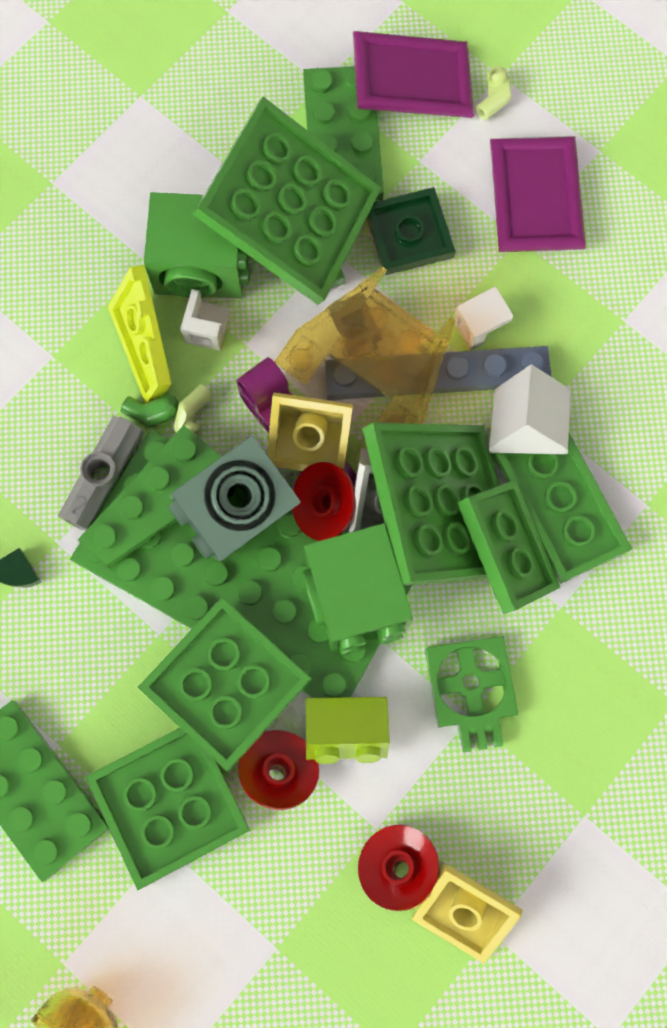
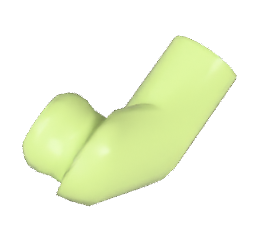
(498, 93)
(190, 406)

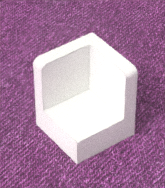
(481, 316)
(204, 322)

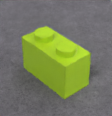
(347, 729)

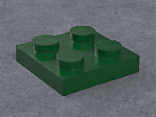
(410, 231)

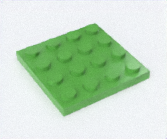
(288, 201)
(418, 482)

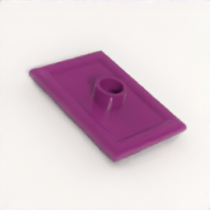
(412, 74)
(537, 194)

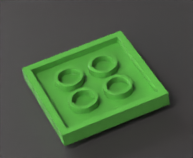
(224, 684)
(166, 806)

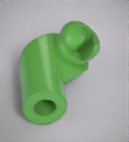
(152, 413)

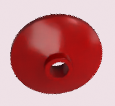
(315, 489)
(280, 752)
(379, 863)

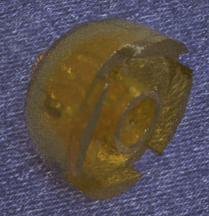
(76, 1009)

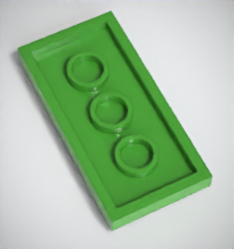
(339, 124)
(566, 509)
(40, 799)

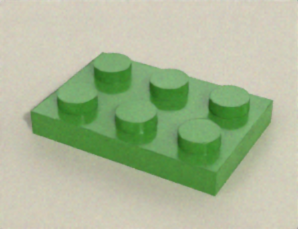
(509, 546)

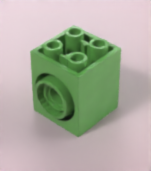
(188, 253)
(356, 589)

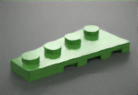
(143, 505)

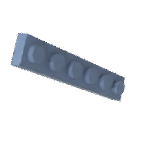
(458, 372)

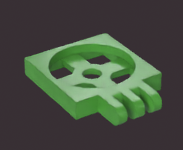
(477, 720)

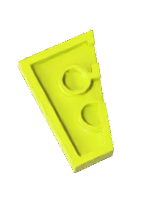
(139, 333)

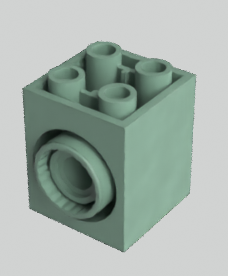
(218, 523)

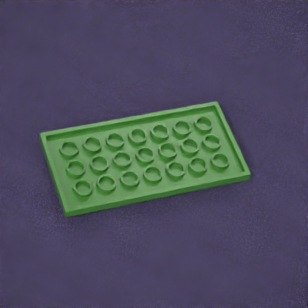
(257, 580)

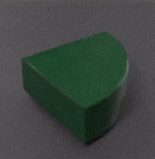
(17, 570)

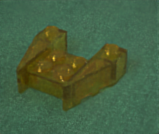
(376, 344)

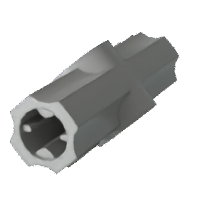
(111, 451)

